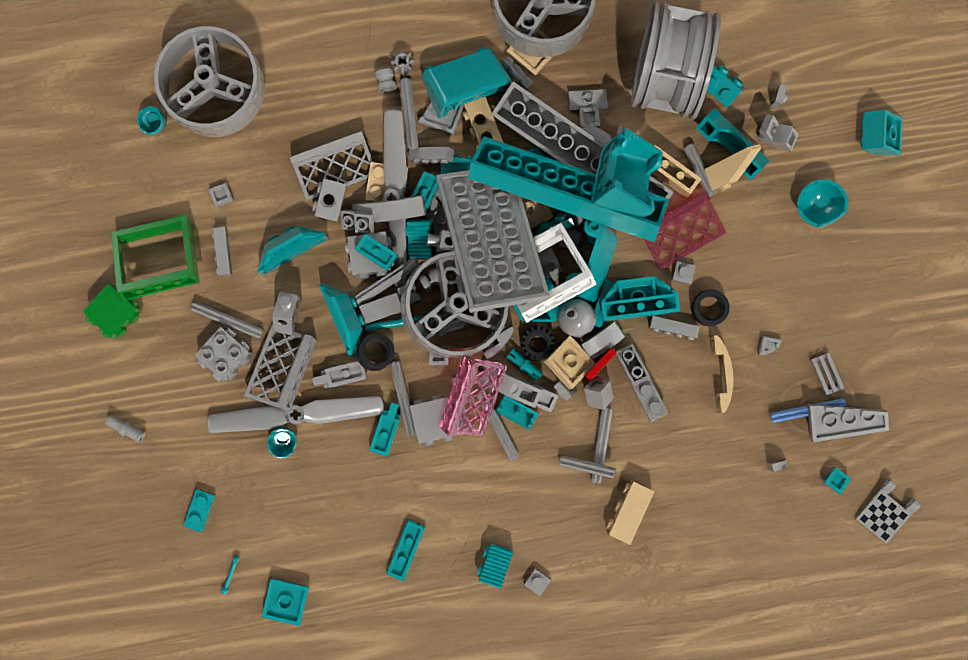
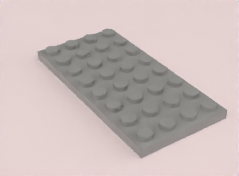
(491, 243)

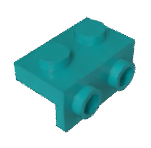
(724, 86)

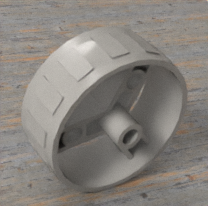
(522, 37)
(204, 40)
(449, 307)

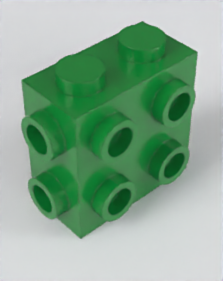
(112, 312)

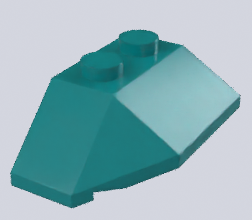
(288, 246)
(639, 299)
(345, 316)

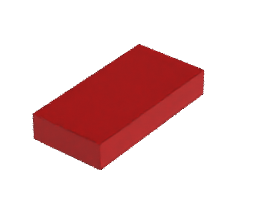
(600, 364)

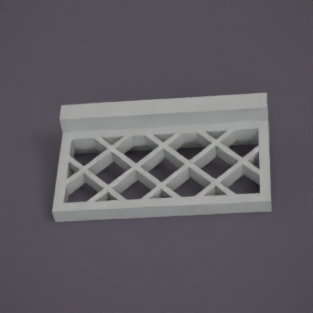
(327, 150)
(295, 374)

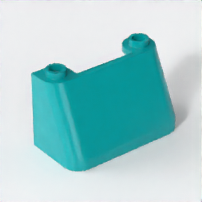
(465, 80)
(625, 174)
(604, 244)

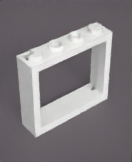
(566, 290)

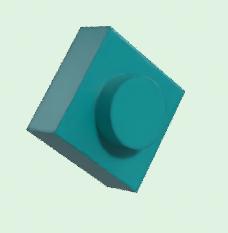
(837, 480)

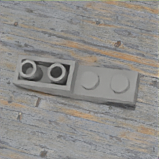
(641, 383)
(524, 391)

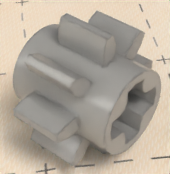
(401, 67)

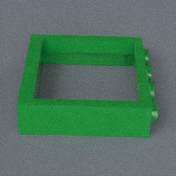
(162, 282)

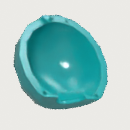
(822, 203)

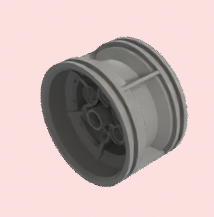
(676, 59)

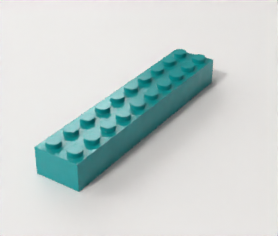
(556, 186)

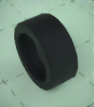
(724, 308)
(385, 341)

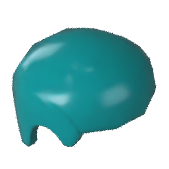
(151, 120)
(281, 442)

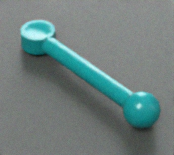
(224, 590)

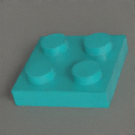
(285, 601)

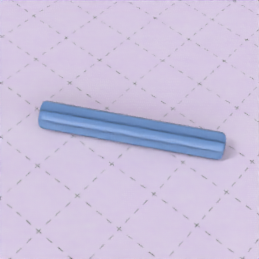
(802, 411)

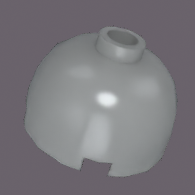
(576, 317)

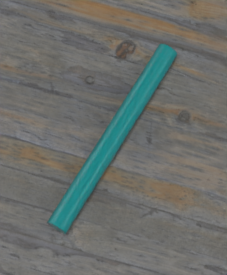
(393, 323)

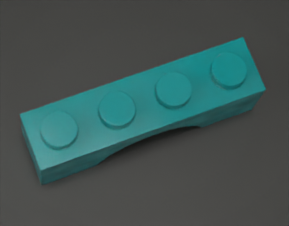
(720, 130)

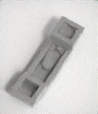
(393, 209)

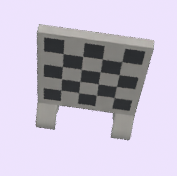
(884, 515)

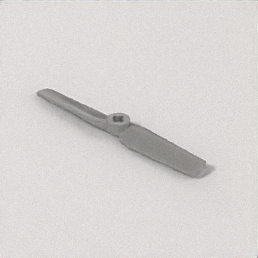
(395, 180)
(315, 412)

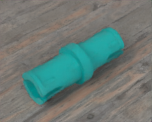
(524, 365)

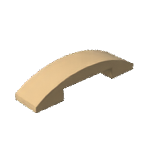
(723, 399)

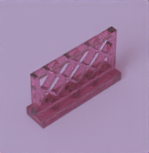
(679, 214)
(461, 395)

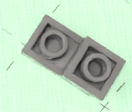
(357, 220)
(380, 308)
(502, 339)
(603, 340)

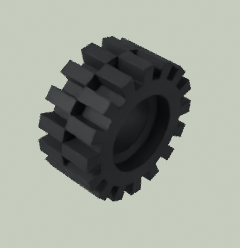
(549, 343)

